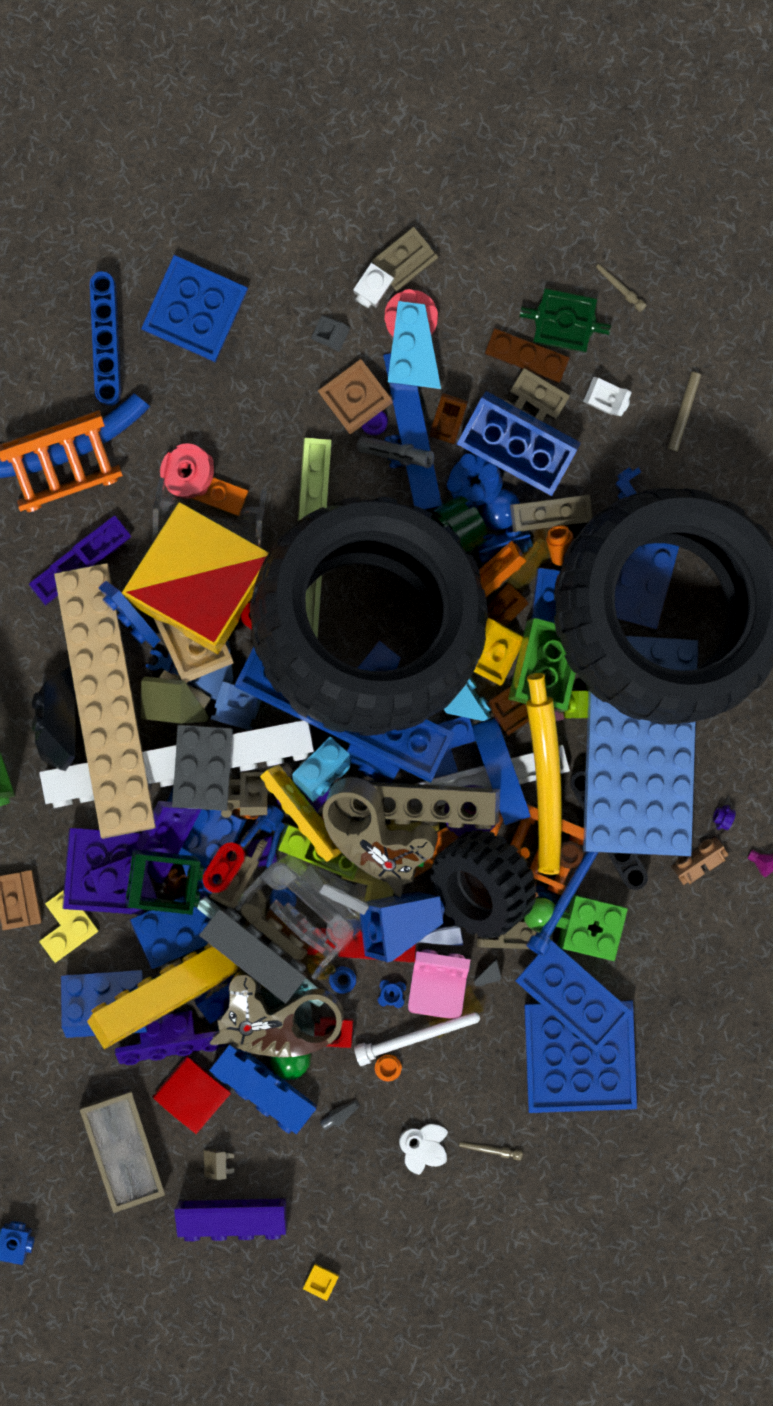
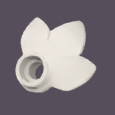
(427, 1149)

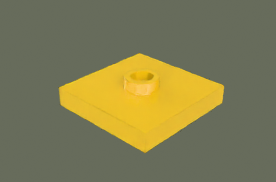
(498, 653)

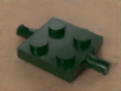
(565, 320)

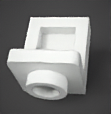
(372, 286)
(607, 397)

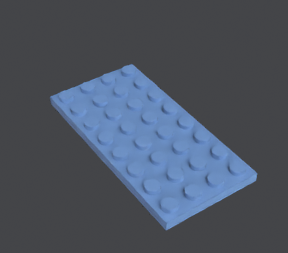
(640, 770)

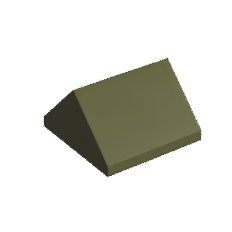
(169, 702)

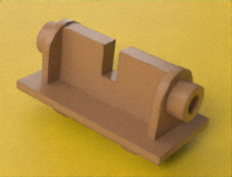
(709, 852)

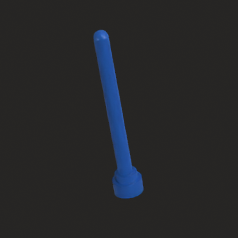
(540, 942)

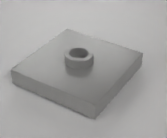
(337, 889)

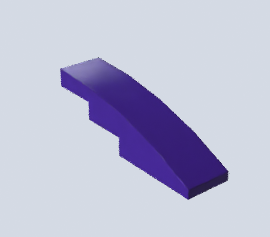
(85, 554)

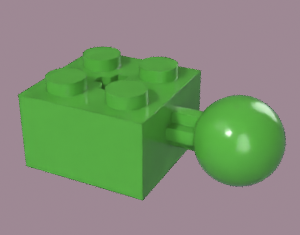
(574, 925)

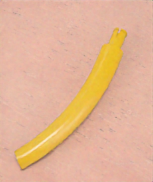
(548, 776)

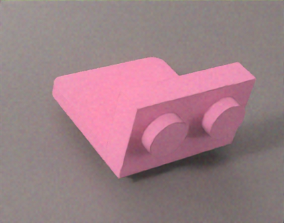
(438, 984)

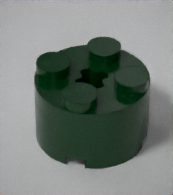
(463, 521)

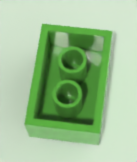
(542, 653)

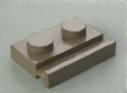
(406, 258)

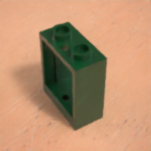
(135, 880)

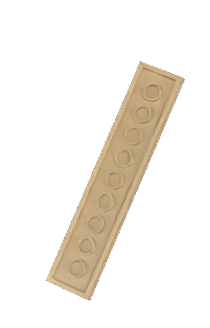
(105, 703)

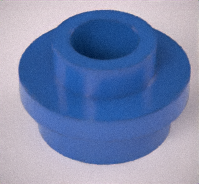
(342, 970)

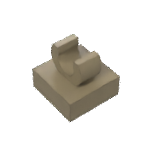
(215, 1164)

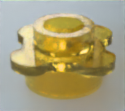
(314, 962)

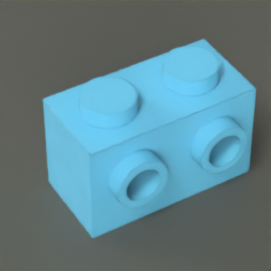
(322, 769)

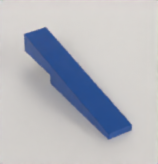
(413, 431)

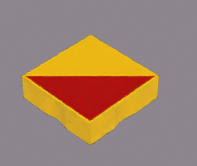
(196, 578)

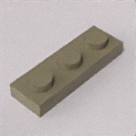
(551, 513)

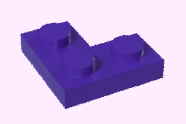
(115, 876)

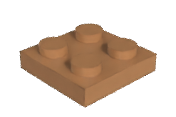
(355, 396)

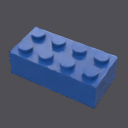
(518, 443)

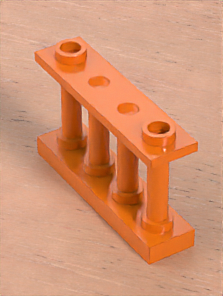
(39, 444)
(576, 835)

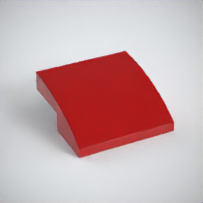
(191, 1094)

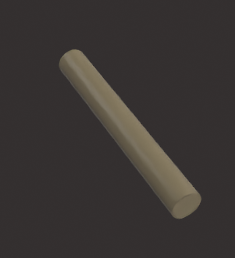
(684, 411)

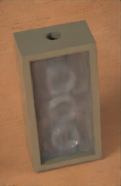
(121, 1151)

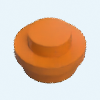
(388, 1067)

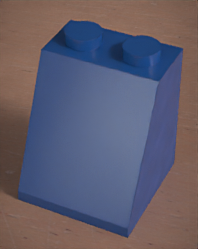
(399, 923)

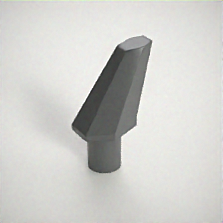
(339, 1115)

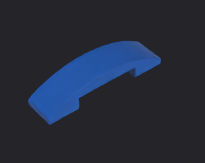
(501, 771)

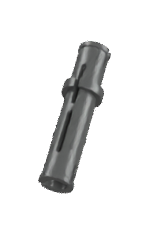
(405, 454)

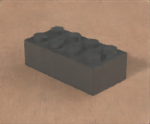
(253, 954)

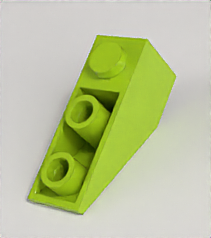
(299, 846)

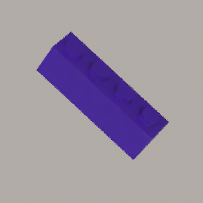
(231, 1218)

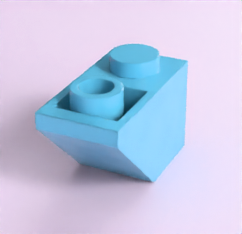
(469, 704)

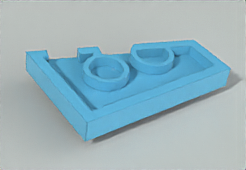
(412, 348)

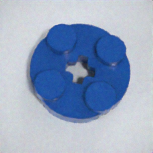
(468, 468)

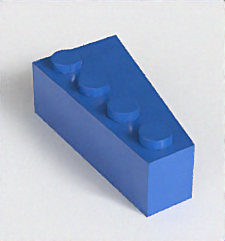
(262, 1087)

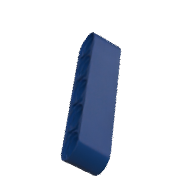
(101, 326)

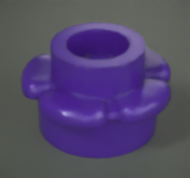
(724, 817)

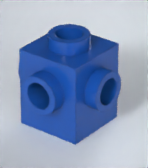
(15, 1252)

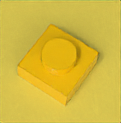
(320, 1281)

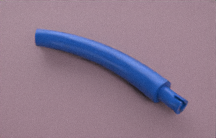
(114, 423)

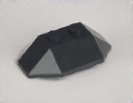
(55, 720)

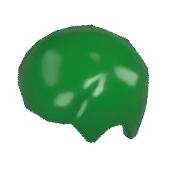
(290, 1067)

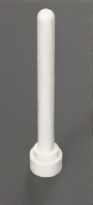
(367, 1052)

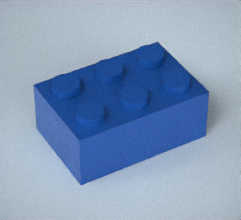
(86, 991)

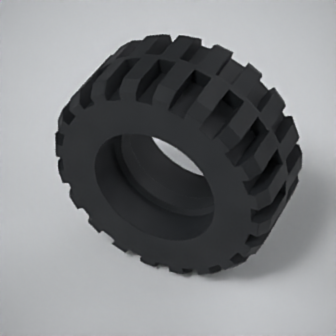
(483, 883)

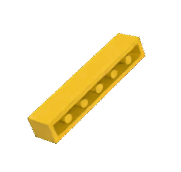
(160, 995)

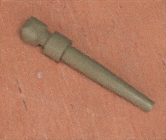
(629, 295)
(505, 1152)

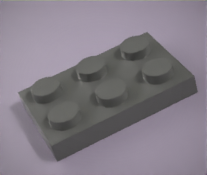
(202, 767)

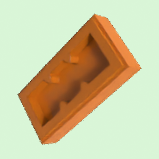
(224, 496)

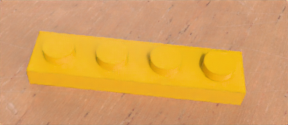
(301, 811)

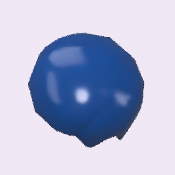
(498, 513)

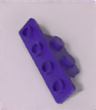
(170, 833)
(166, 1037)

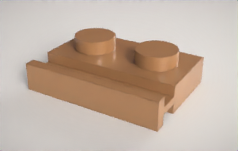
(19, 900)

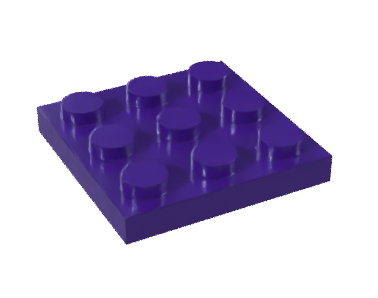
(88, 851)

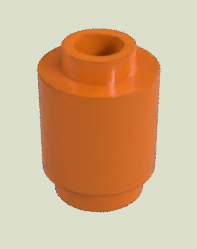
(558, 541)

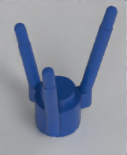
(266, 823)

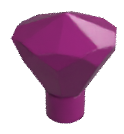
(763, 862)

